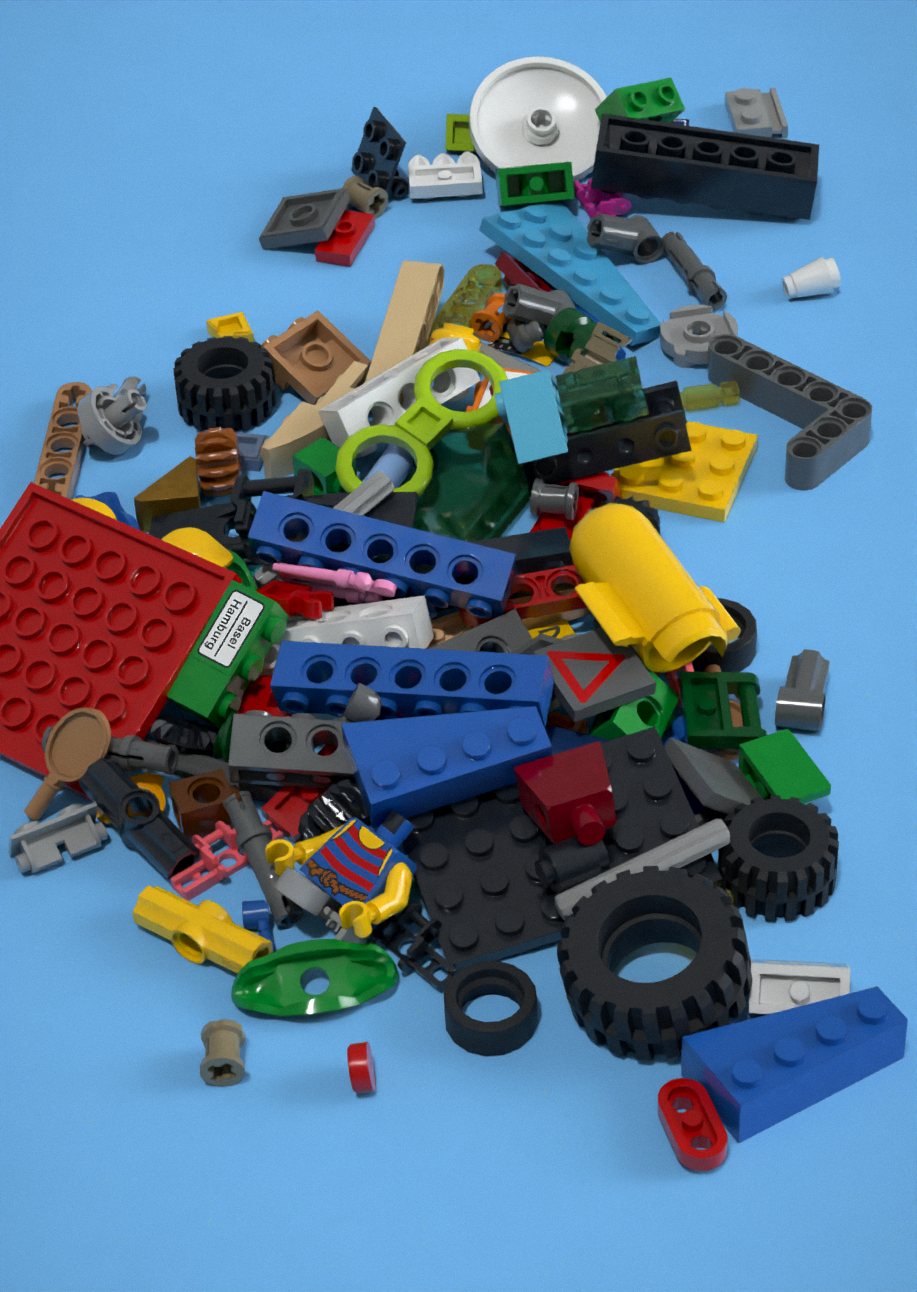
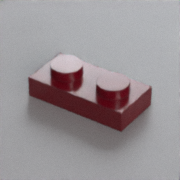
(517, 272)

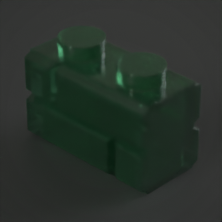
(602, 394)

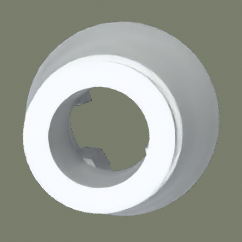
(812, 279)

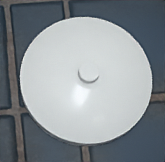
(537, 115)

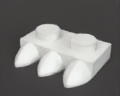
(444, 176)

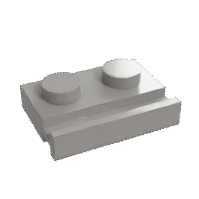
(756, 112)

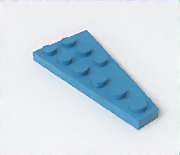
(557, 249)

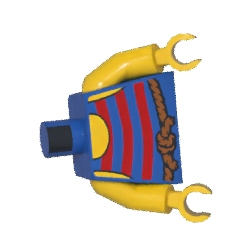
(355, 868)

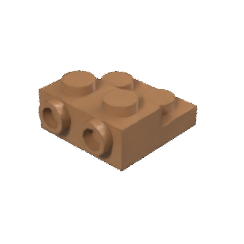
(311, 356)

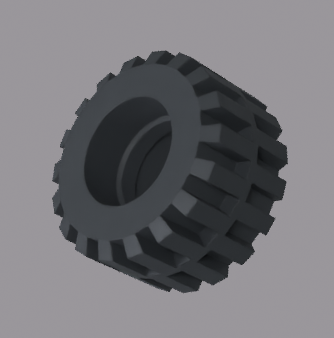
(224, 384)
(779, 857)

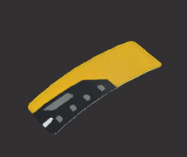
(538, 354)

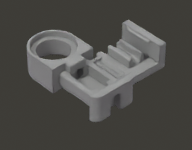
(315, 901)

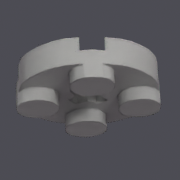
(679, 332)

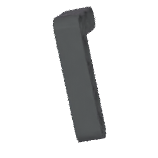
(832, 418)

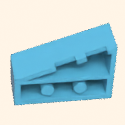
(534, 415)

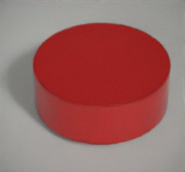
(361, 1068)

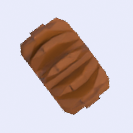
(217, 461)

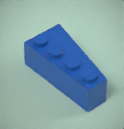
(440, 758)
(793, 1057)

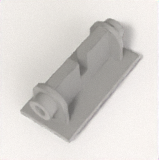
(39, 842)

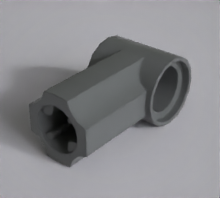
(626, 236)
(531, 304)
(804, 696)

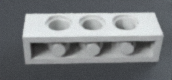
(382, 394)
(380, 623)

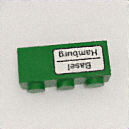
(228, 654)

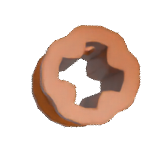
(490, 313)

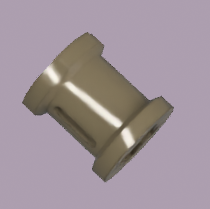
(365, 197)
(222, 1053)

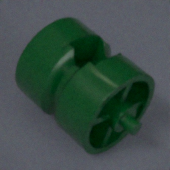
(569, 332)

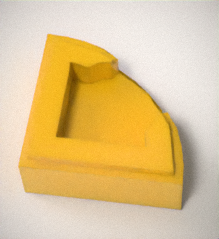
(230, 325)

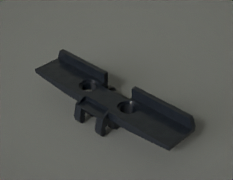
(240, 513)

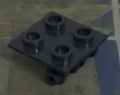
(380, 156)

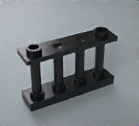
(621, 442)

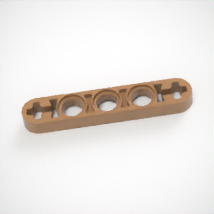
(63, 437)

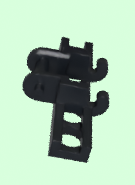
(419, 949)

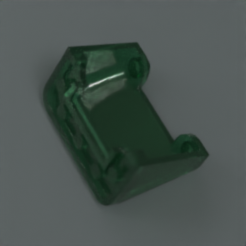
(473, 485)

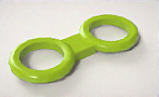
(424, 421)

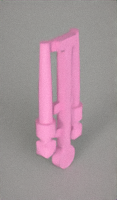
(342, 583)

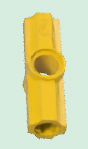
(199, 930)

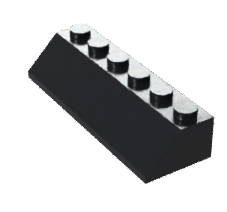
(705, 167)

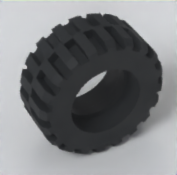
(646, 911)

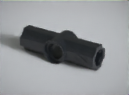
(122, 800)

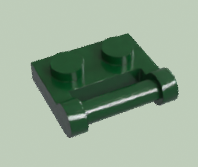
(708, 711)

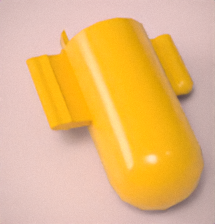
(644, 590)

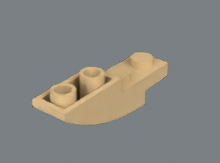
(305, 425)

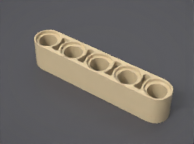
(408, 316)

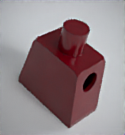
(568, 794)

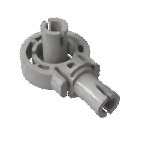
(113, 420)

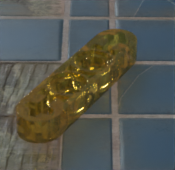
(468, 290)

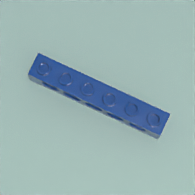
(283, 516)
(393, 670)

